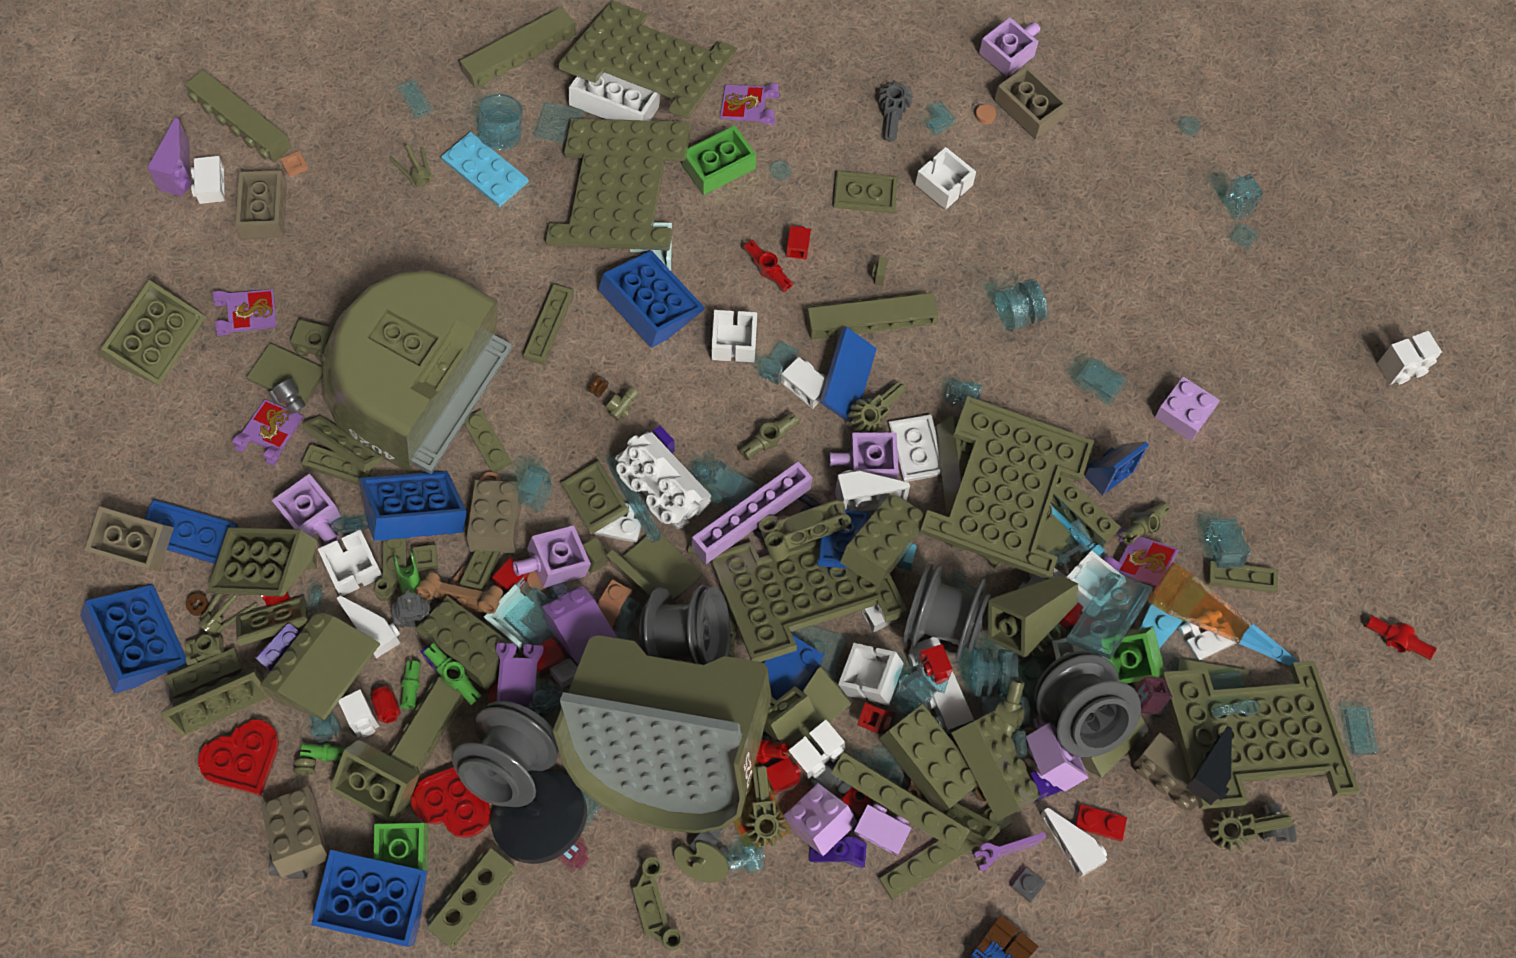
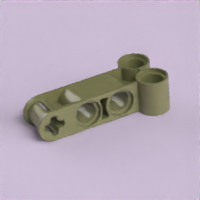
(802, 528)

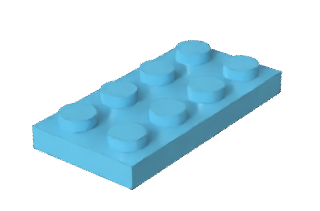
(485, 169)

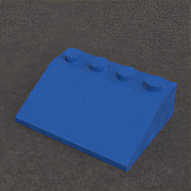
(650, 298)
(412, 505)
(132, 637)
(370, 898)

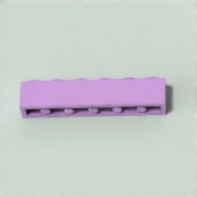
(747, 514)

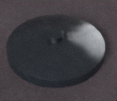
(545, 825)

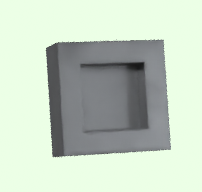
(1028, 885)

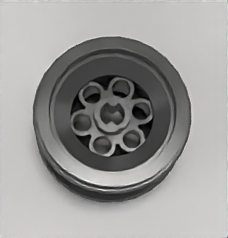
(946, 612)
(686, 630)
(1087, 703)
(510, 747)

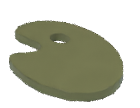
(708, 865)

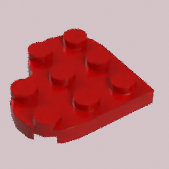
(242, 759)
(447, 801)

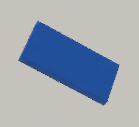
(847, 373)
(193, 532)

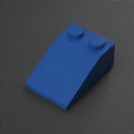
(1115, 466)
(793, 669)

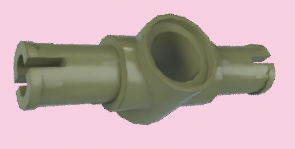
(777, 429)
(1145, 522)
(1010, 709)

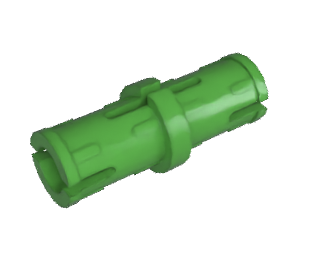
(410, 685)
(324, 752)

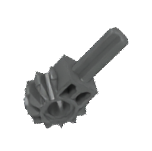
(894, 102)
(410, 610)

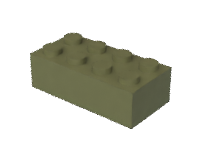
(884, 540)
(464, 641)
(930, 759)
(996, 765)

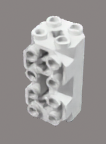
(669, 487)

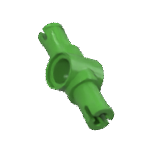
(443, 664)

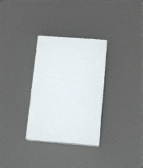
(917, 447)

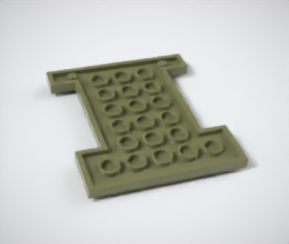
(648, 58)
(619, 182)
(1008, 485)
(791, 594)
(1285, 739)

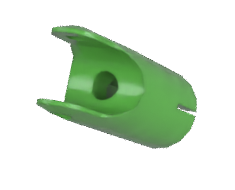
(407, 577)

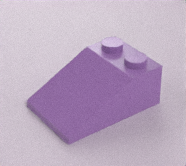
(172, 161)
(575, 620)

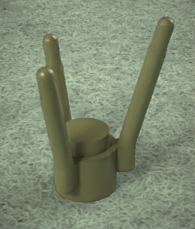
(420, 175)
(212, 622)

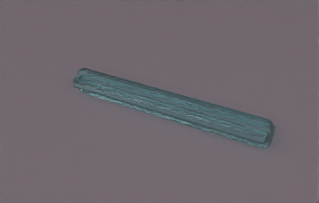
(636, 504)

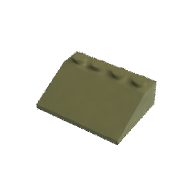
(152, 334)
(261, 561)
(319, 665)
(216, 701)

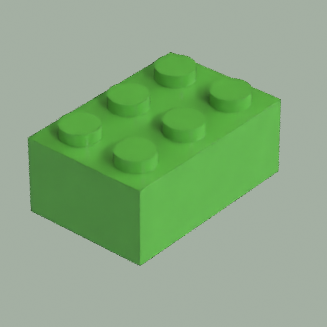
(719, 160)

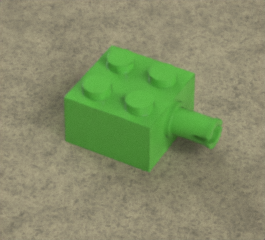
(1138, 656)
(402, 844)

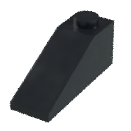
(1215, 770)

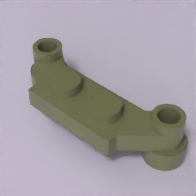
(390, 579)
(651, 907)

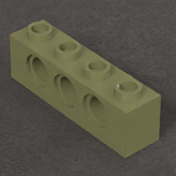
(306, 334)
(1075, 504)
(450, 933)

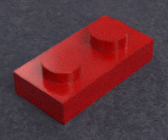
(1101, 823)

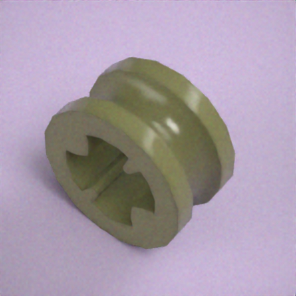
(304, 767)

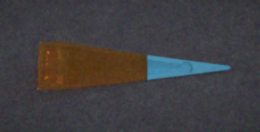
(1191, 600)

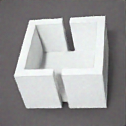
(948, 178)
(734, 340)
(1405, 361)
(352, 566)
(1089, 576)
(868, 676)
(826, 741)

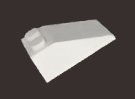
(867, 490)

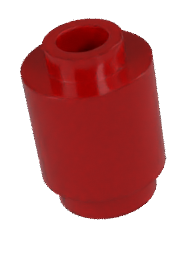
(385, 705)

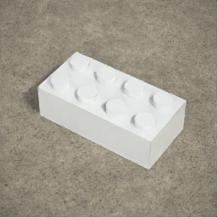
(613, 98)

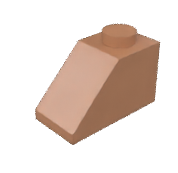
(612, 601)

